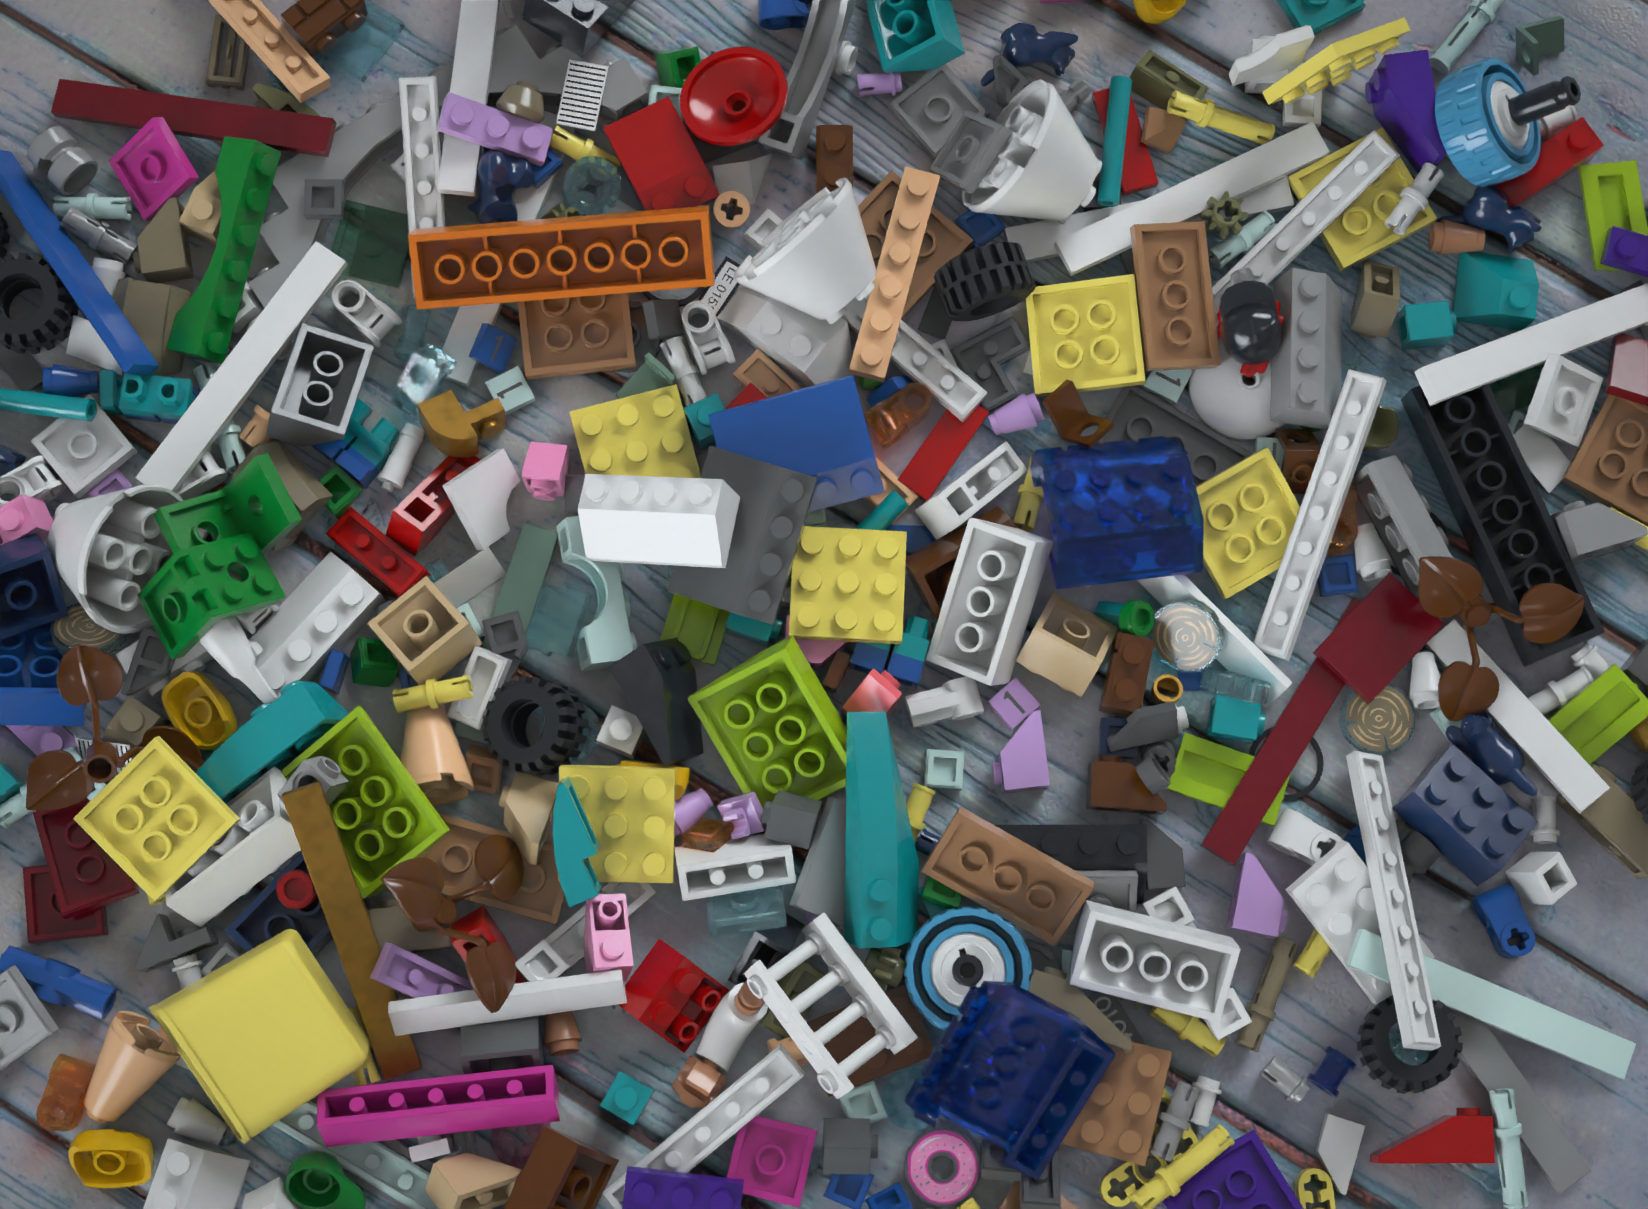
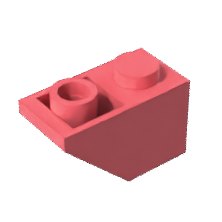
(875, 693)

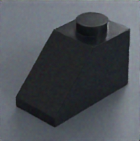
(767, 946)

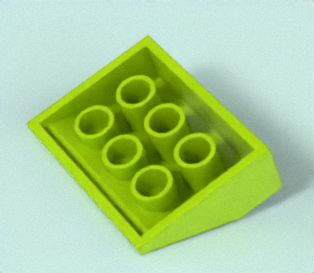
(775, 725)
(381, 808)

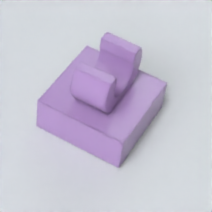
(744, 813)

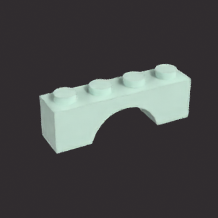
(608, 635)

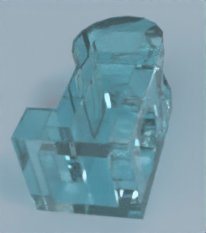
(422, 378)

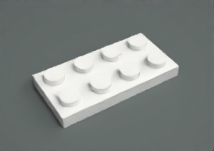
(1338, 902)

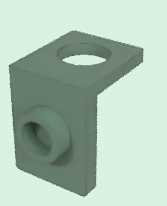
(1539, 40)
(648, 377)

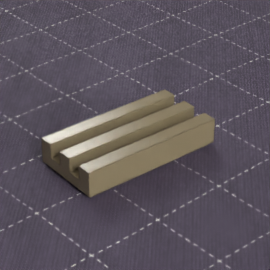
(226, 80)

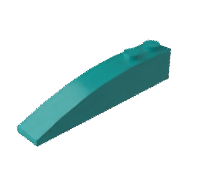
(914, 33)
(271, 738)
(878, 840)

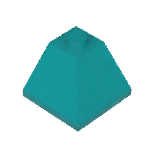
(1495, 290)

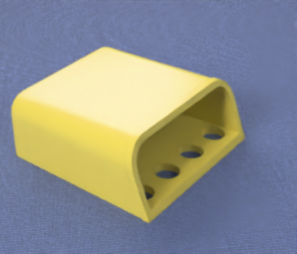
(264, 1033)

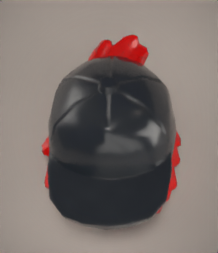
(1250, 325)

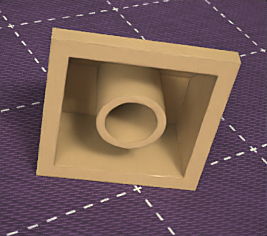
(425, 632)
(1067, 644)

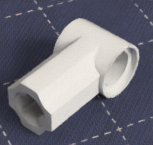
(954, 700)

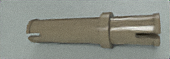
(1267, 992)

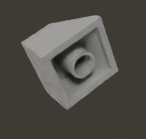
(1595, 530)

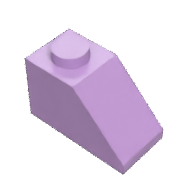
(1023, 760)
(1255, 901)

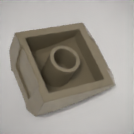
(151, 313)
(300, 483)

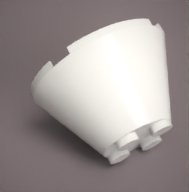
(1043, 164)
(815, 257)
(110, 551)

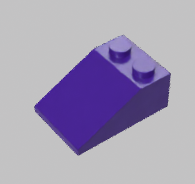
(1405, 106)

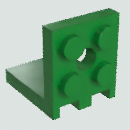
(248, 503)
(205, 592)

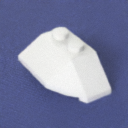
(790, 338)

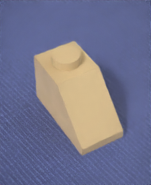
(203, 211)
(529, 812)
(470, 1182)

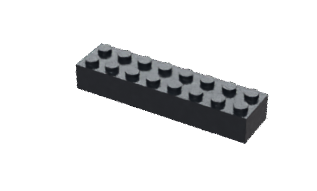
(1498, 509)

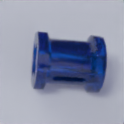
(1331, 1071)

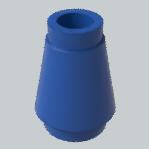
(69, 381)

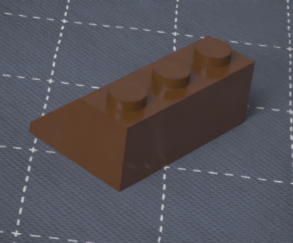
(933, 565)
(561, 1174)

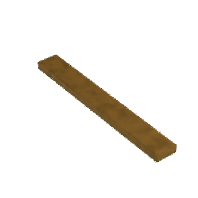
(348, 924)

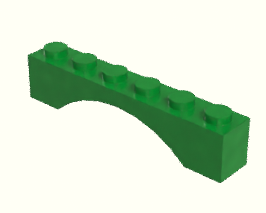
(245, 183)

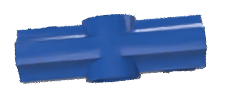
(61, 982)

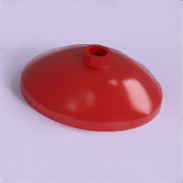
(729, 82)

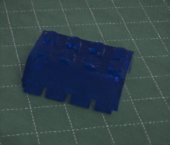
(1120, 511)
(1012, 1073)

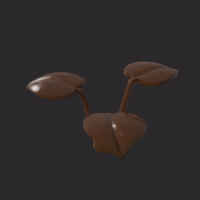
(1454, 588)
(54, 775)
(417, 891)

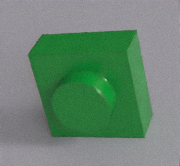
(940, 894)

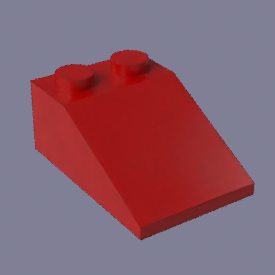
(660, 158)

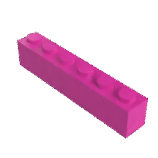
(438, 1105)

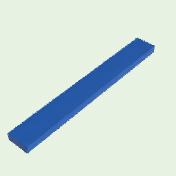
(73, 269)

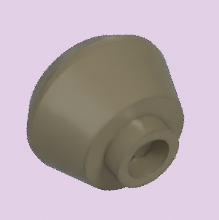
(522, 101)

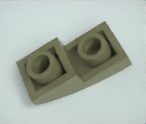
(277, 99)

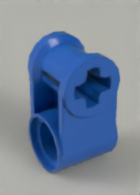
(783, 14)
(1504, 917)

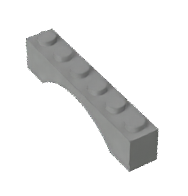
(810, 76)

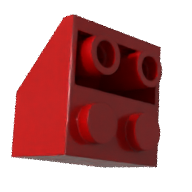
(672, 995)

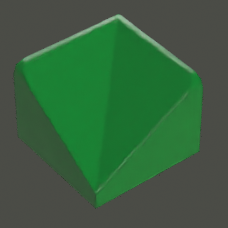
(675, 65)
(342, 488)
(372, 663)

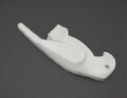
(237, 655)

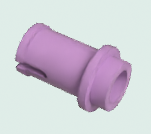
(879, 83)

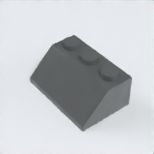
(318, 388)

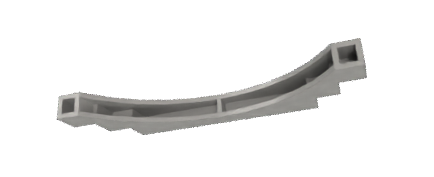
(364, 141)

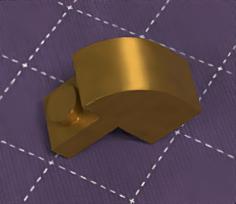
(459, 431)

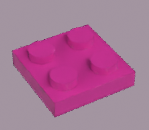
(153, 167)
(772, 1159)

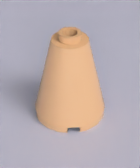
(434, 756)
(127, 1066)

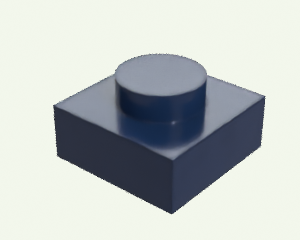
(1113, 726)

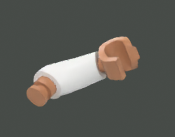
(721, 1041)

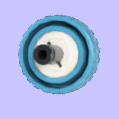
(1493, 121)
(958, 953)

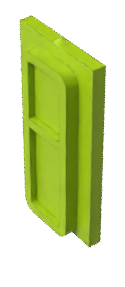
(1611, 199)
(697, 627)
(1601, 714)
(1212, 772)

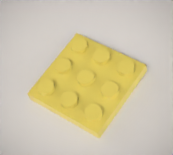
(1336, 62)
(1361, 227)
(1086, 335)
(637, 436)
(1246, 522)
(848, 585)
(156, 818)
(631, 819)

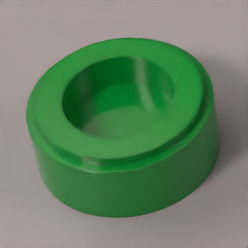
(1136, 618)

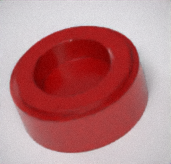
(296, 890)

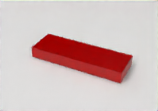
(1138, 169)
(940, 452)
(376, 552)

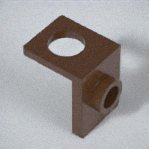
(1072, 418)
(1298, 458)

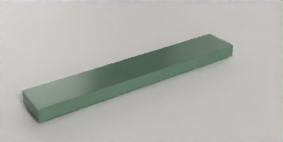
(520, 590)

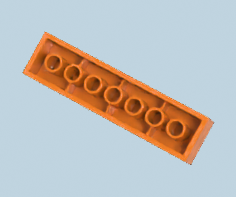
(562, 257)

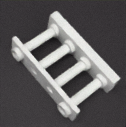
(867, 1001)

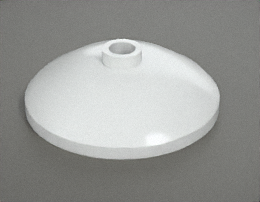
(1230, 405)

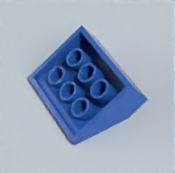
(809, 432)
(30, 682)

